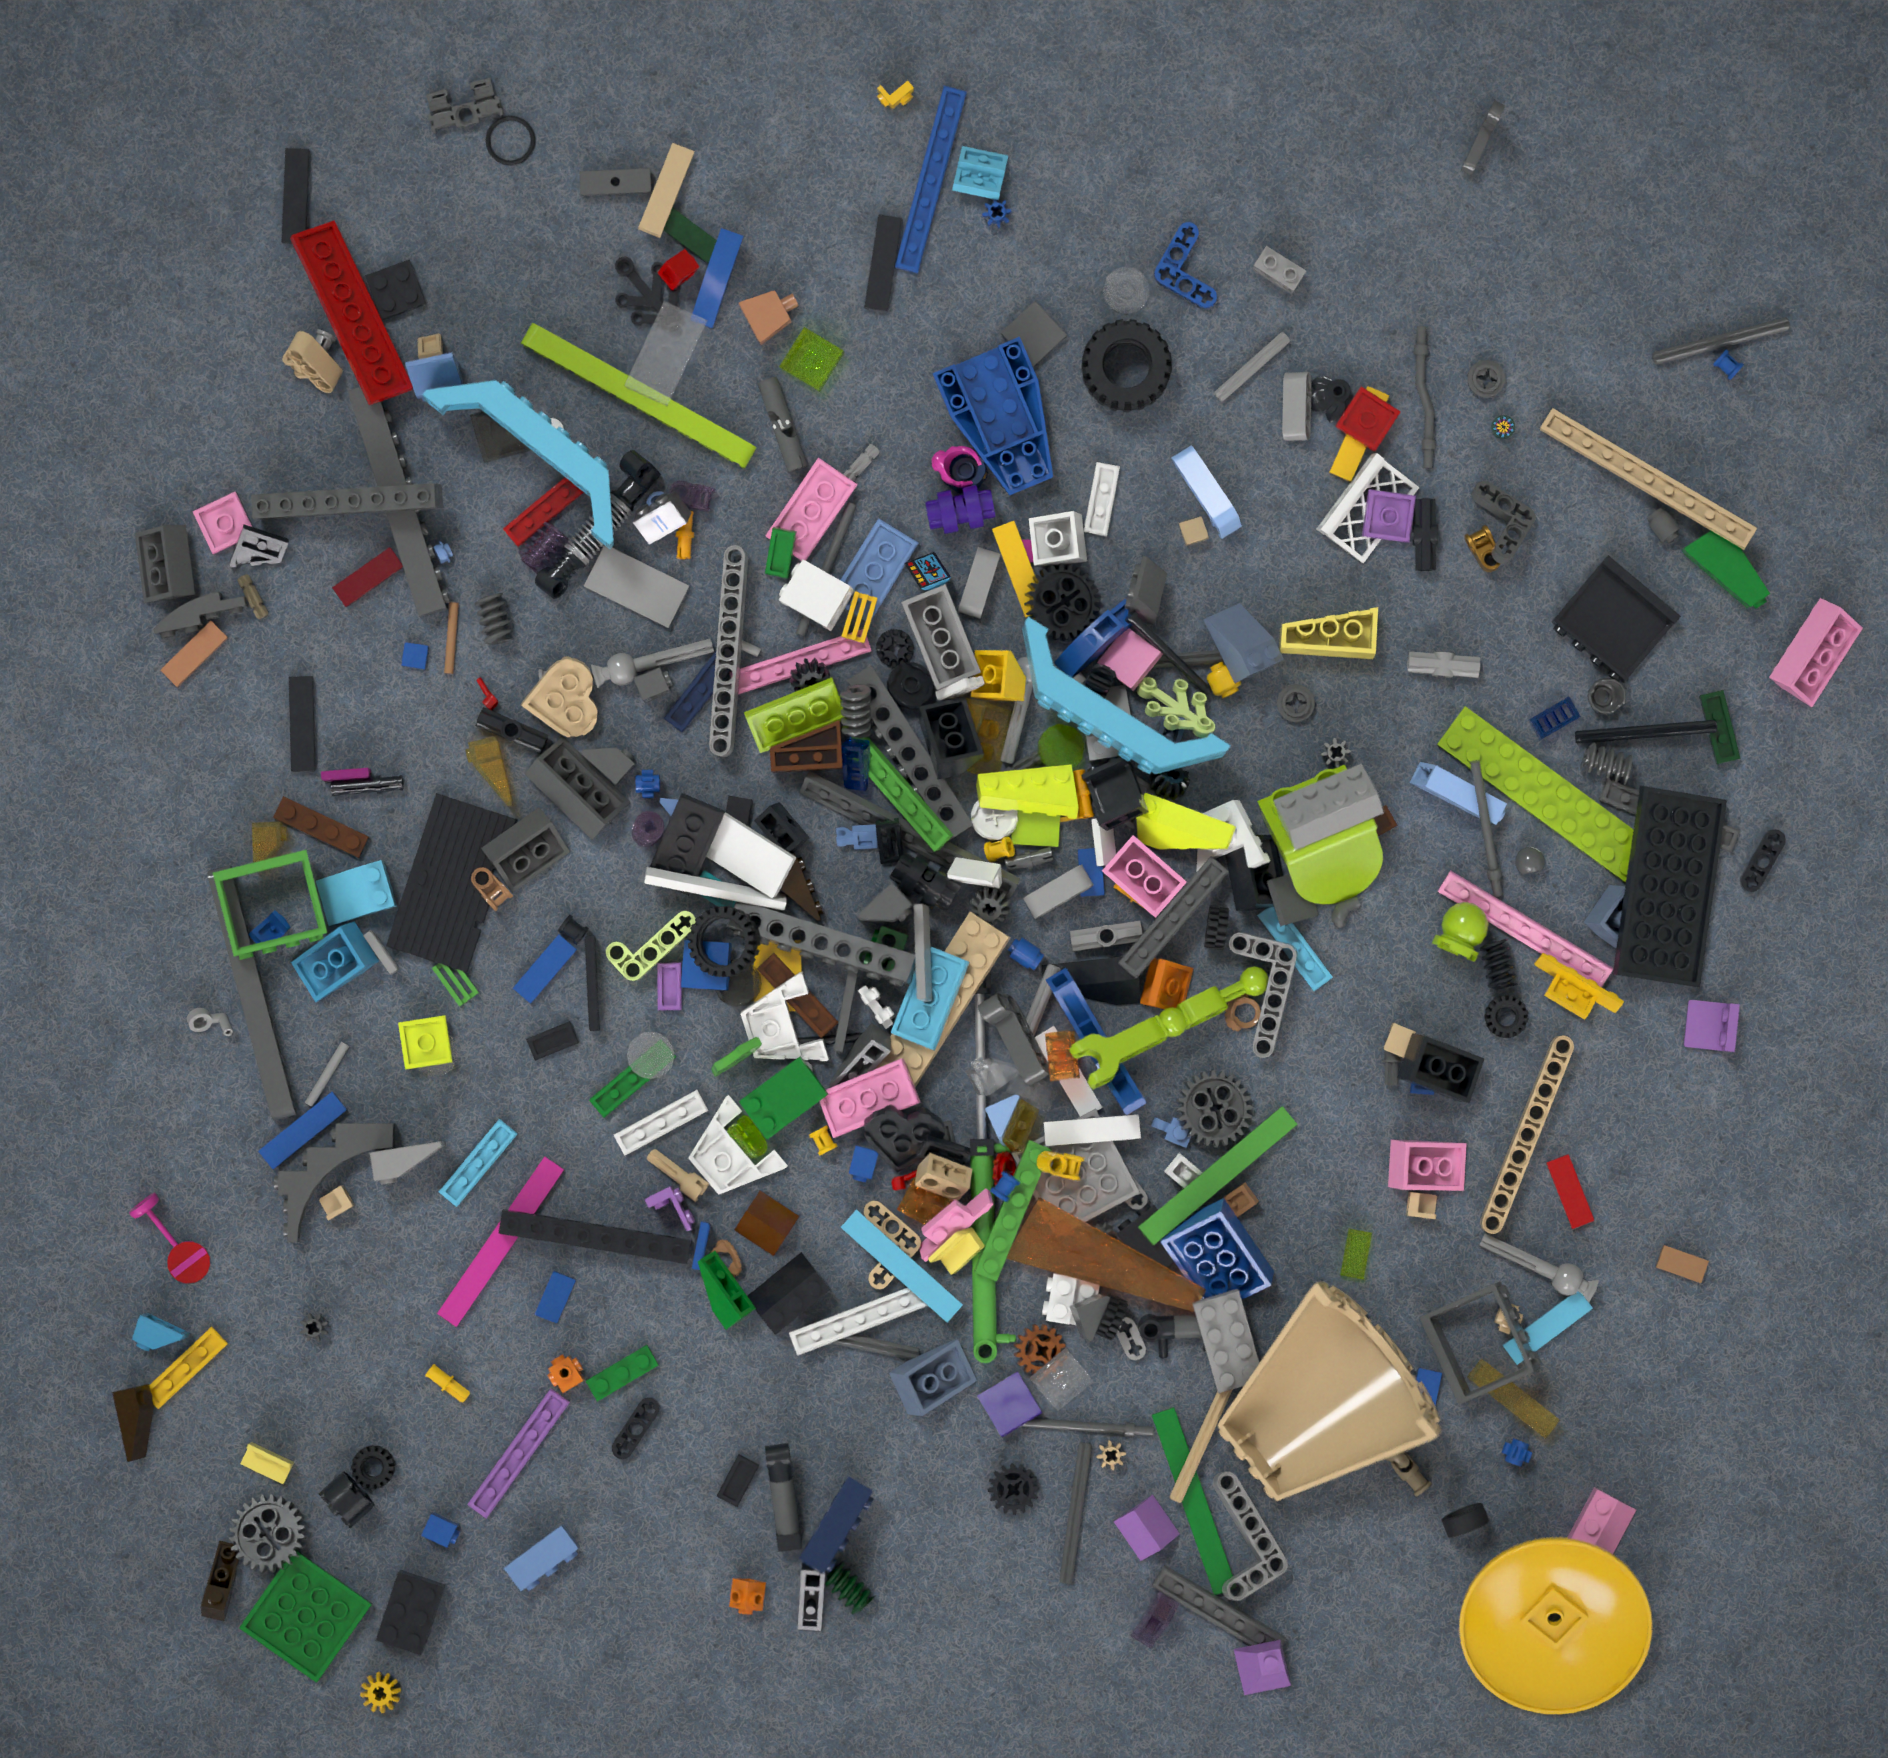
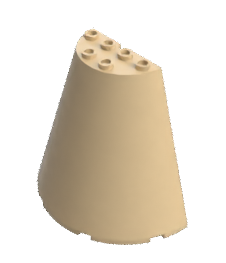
(1327, 1399)

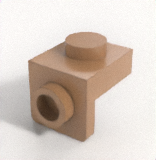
(1241, 1199)

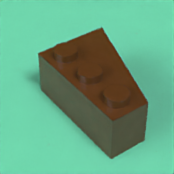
(809, 752)

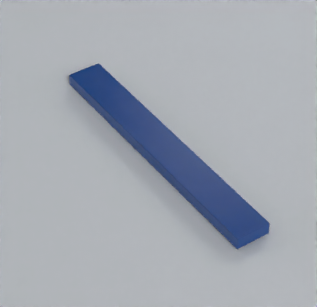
(930, 179)

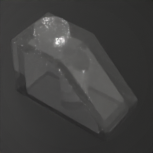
(990, 1074)

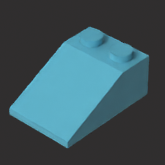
(356, 893)

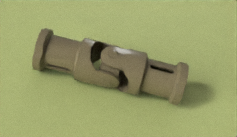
(1411, 1475)

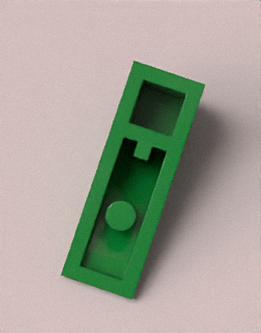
(724, 1293)

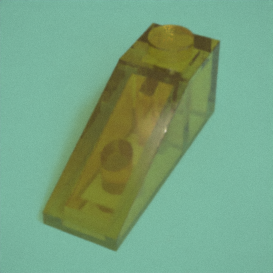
(489, 763)

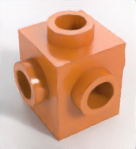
(565, 1382)
(747, 1595)

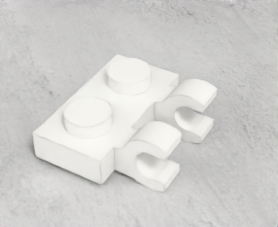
(870, 997)

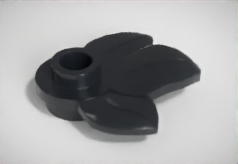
(1325, 398)

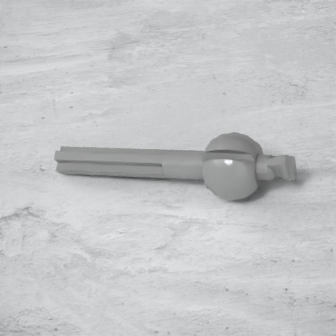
(623, 668)
(1017, 717)
(1566, 1278)

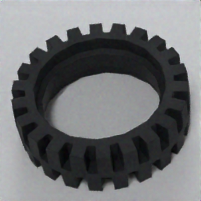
(696, 941)

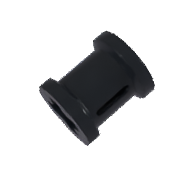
(573, 929)

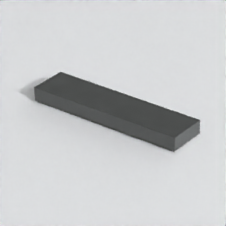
(845, 1012)

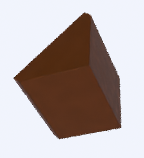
(766, 1223)

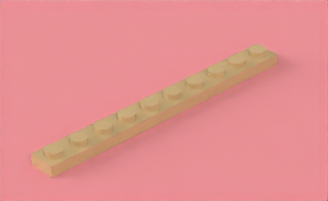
(1648, 479)

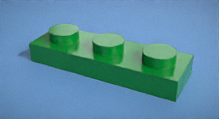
(622, 1373)

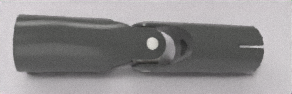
(777, 408)

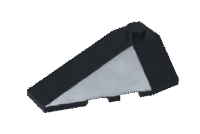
(1103, 980)

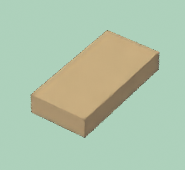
(430, 346)

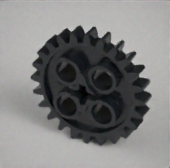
(1050, 583)

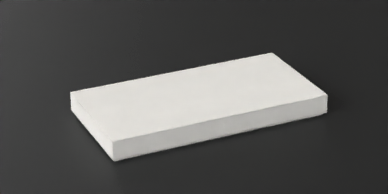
(750, 856)

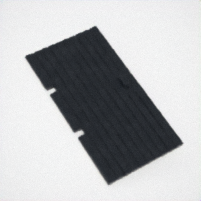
(439, 898)

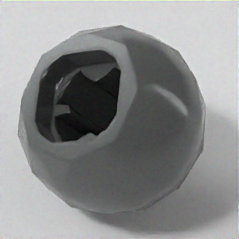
(1529, 860)

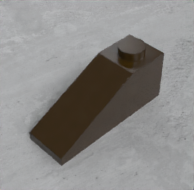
(134, 1415)

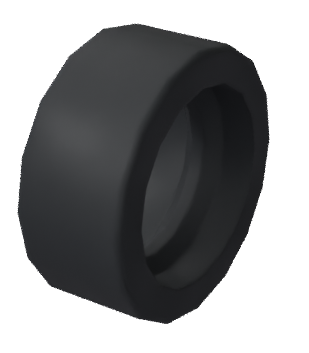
(1465, 1520)

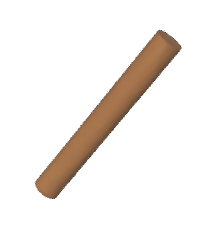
(451, 638)

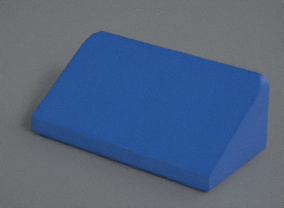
(555, 1297)

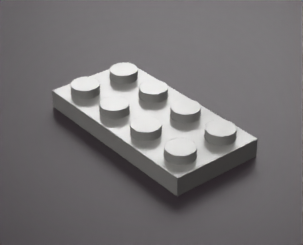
(1226, 1339)

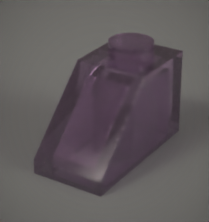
(1155, 1619)

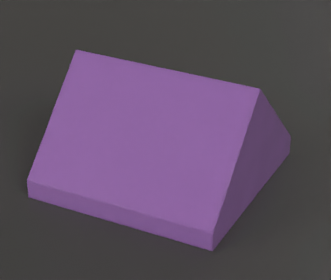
(1147, 1528)

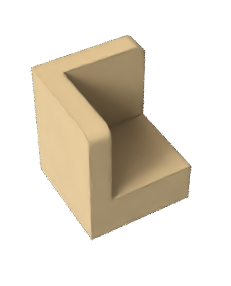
(1398, 1040)
(336, 1202)
(1421, 1205)

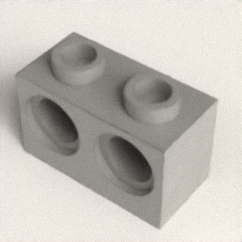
(1279, 270)

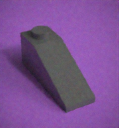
(865, 1055)

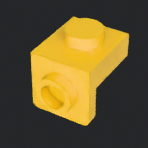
(901, 95)

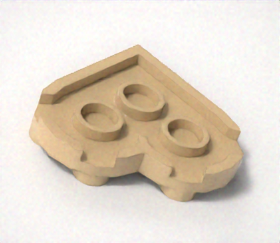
(564, 699)

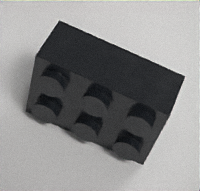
(1440, 1068)
(410, 1612)

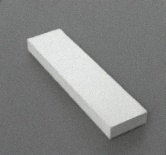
(1076, 1089)
(660, 1122)
(1092, 1130)

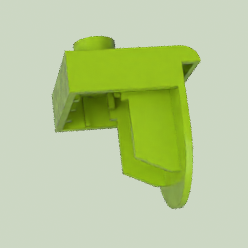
(1330, 867)

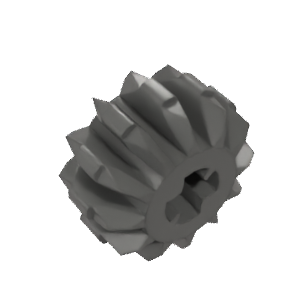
(996, 900)

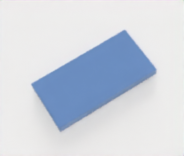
(878, 564)

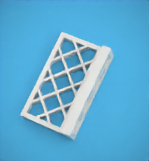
(1349, 498)

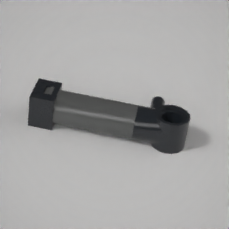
(1169, 1328)
(783, 1497)

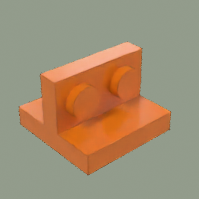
(1166, 984)

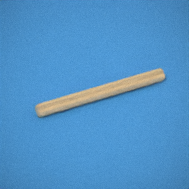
(1199, 1446)

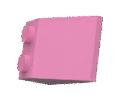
(1427, 1165)

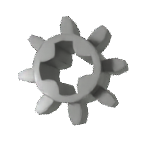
(1328, 753)

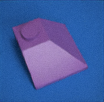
(1262, 1667)

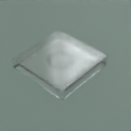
(1061, 1379)

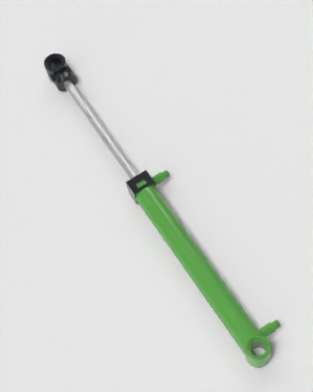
(981, 1163)

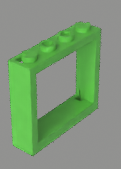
(290, 940)

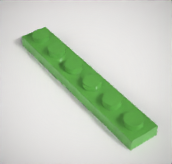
(906, 799)
(1011, 1213)

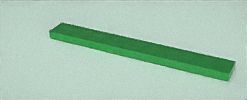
(1194, 1501)

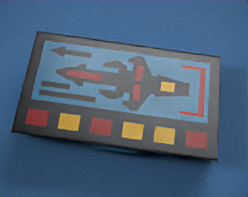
(928, 571)

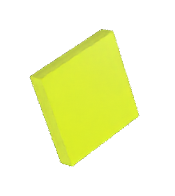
(425, 1042)

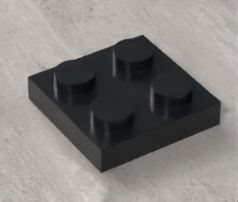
(395, 289)

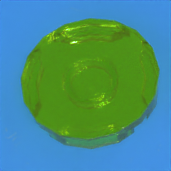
(1060, 746)

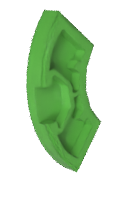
(736, 1056)

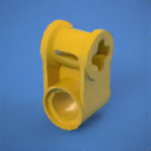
(1063, 1165)

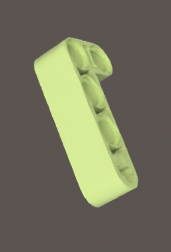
(655, 942)

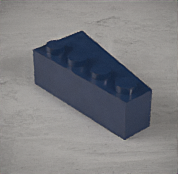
(836, 1525)

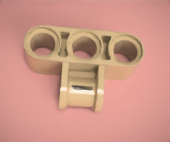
(312, 362)

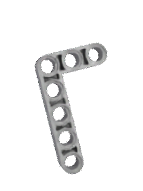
(1272, 987)
(1251, 1537)

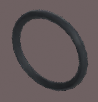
(510, 118)

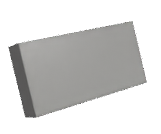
(381, 952)

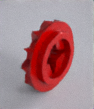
(1003, 1162)

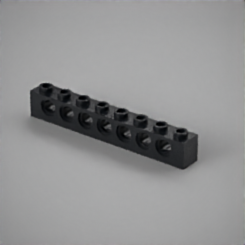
(594, 1236)

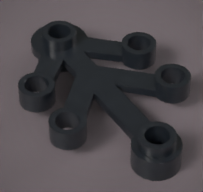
(651, 298)

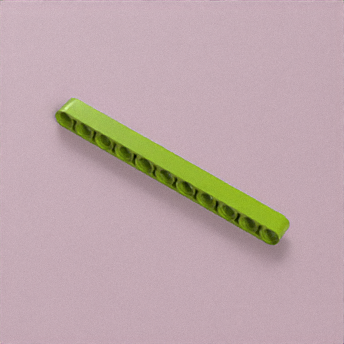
(613, 381)

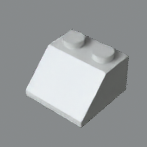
(1058, 539)

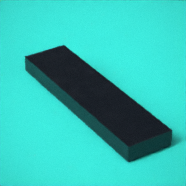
(295, 192)
(883, 263)
(302, 723)
(592, 984)

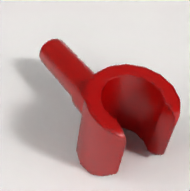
(490, 701)
(899, 1182)

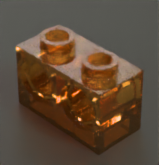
(1060, 1061)
(922, 1204)

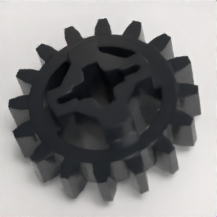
(1005, 1481)

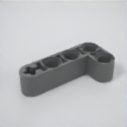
(1016, 1035)

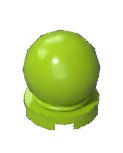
(1462, 929)

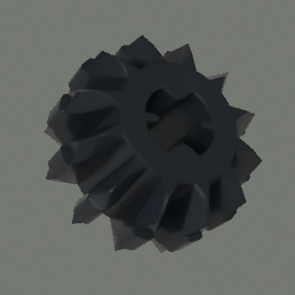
(808, 674)
(1100, 679)
(1170, 783)

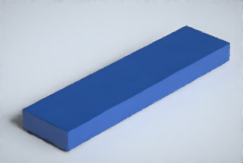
(302, 1130)

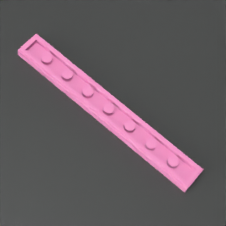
(1525, 928)

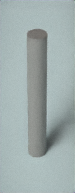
(327, 1073)

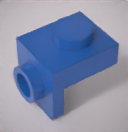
(271, 928)

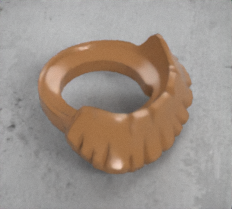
(1232, 1021)
(725, 1246)

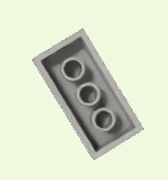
(1328, 806)

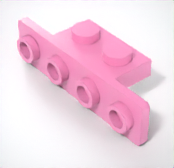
(951, 1220)

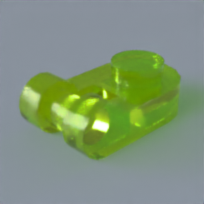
(754, 1144)

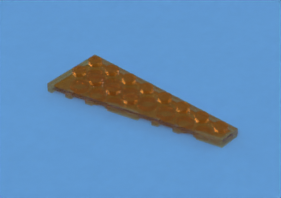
(1075, 1249)

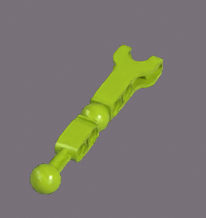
(1169, 1023)

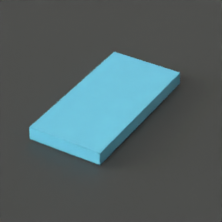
(925, 1021)

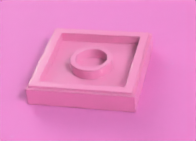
(222, 522)
(1130, 658)

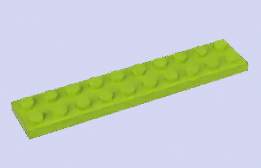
(1540, 791)

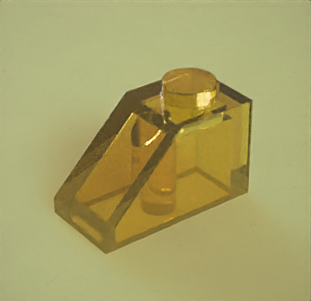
(267, 839)

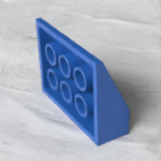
(1218, 1253)

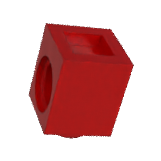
(678, 269)

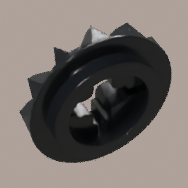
(888, 657)

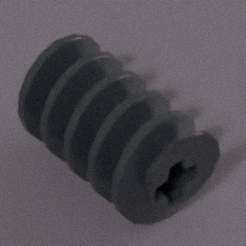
(1498, 965)

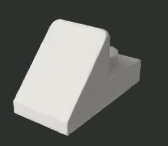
(1182, 1171)

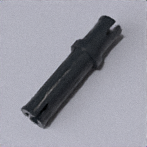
(369, 785)

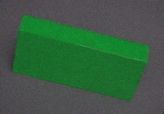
(780, 552)

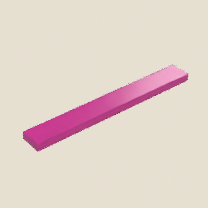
(498, 1244)

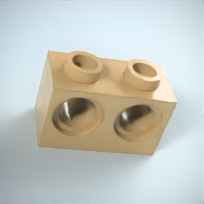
(943, 1177)

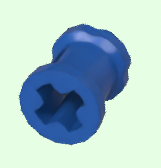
(1728, 364)
(1005, 1186)

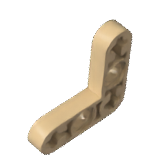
(901, 1244)

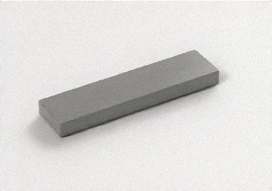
(922, 952)

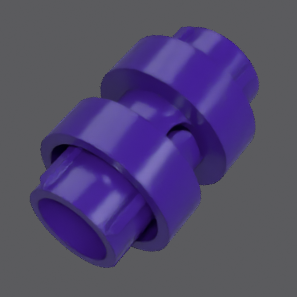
(967, 508)

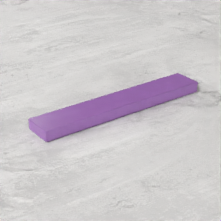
(518, 1453)

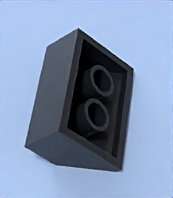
(950, 736)
(1250, 884)
(788, 1293)

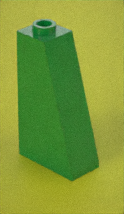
(1728, 567)

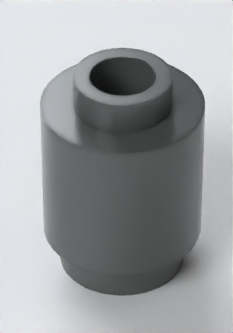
(1664, 525)

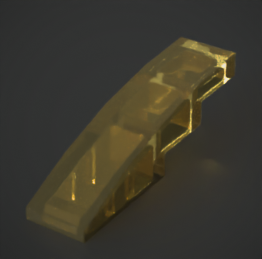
(1515, 1399)

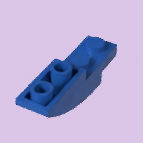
(1093, 640)

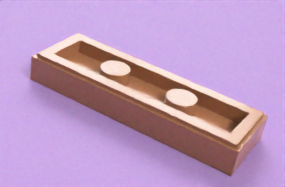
(194, 654)

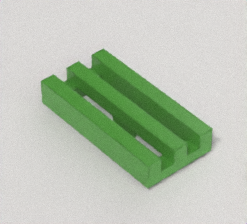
(467, 996)

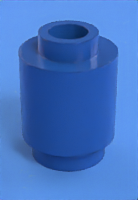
(1025, 953)

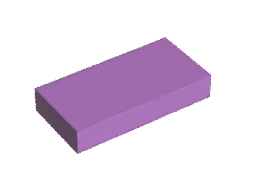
(669, 986)

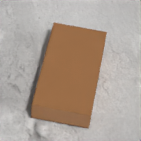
(1682, 1264)

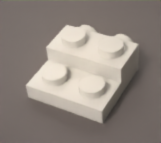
(1064, 1293)

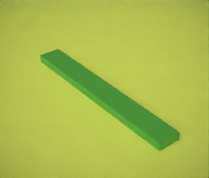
(1217, 1175)

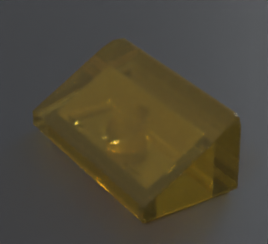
(1020, 1126)

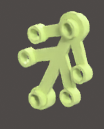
(1198, 723)

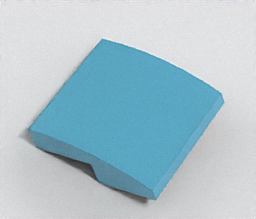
(980, 173)

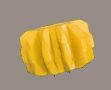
(388, 1689)

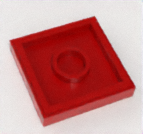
(1367, 419)

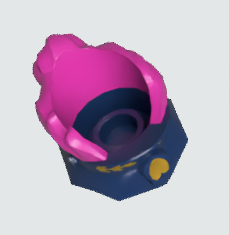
(960, 467)

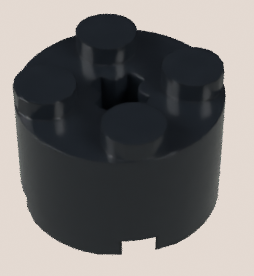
(346, 1499)

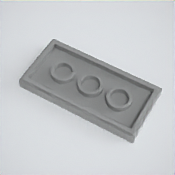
(636, 586)

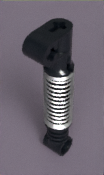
(640, 478)

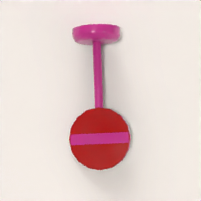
(187, 1260)

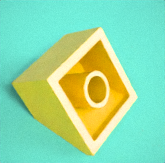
(1001, 676)

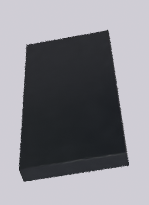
(687, 837)

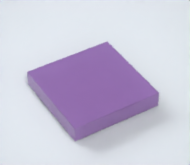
(1388, 516)

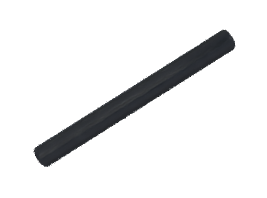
(1646, 731)

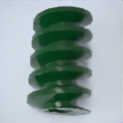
(848, 1588)

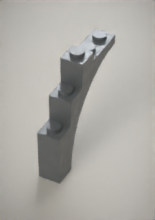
(320, 1161)

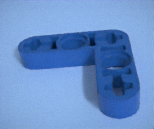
(1175, 266)

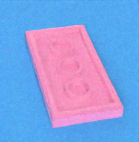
(814, 506)
(858, 1098)

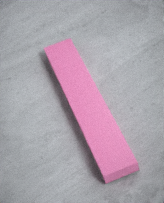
(779, 668)

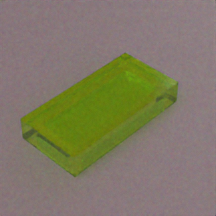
(1355, 1253)

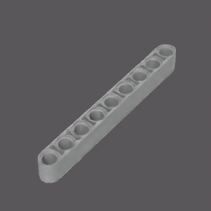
(723, 640)

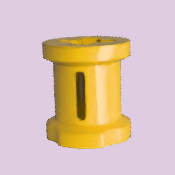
(999, 849)
(823, 1140)

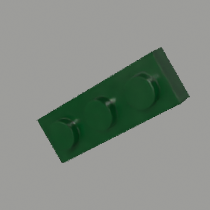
(1722, 741)

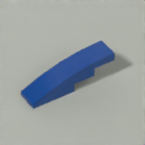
(717, 276)

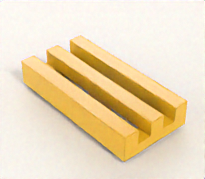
(864, 597)

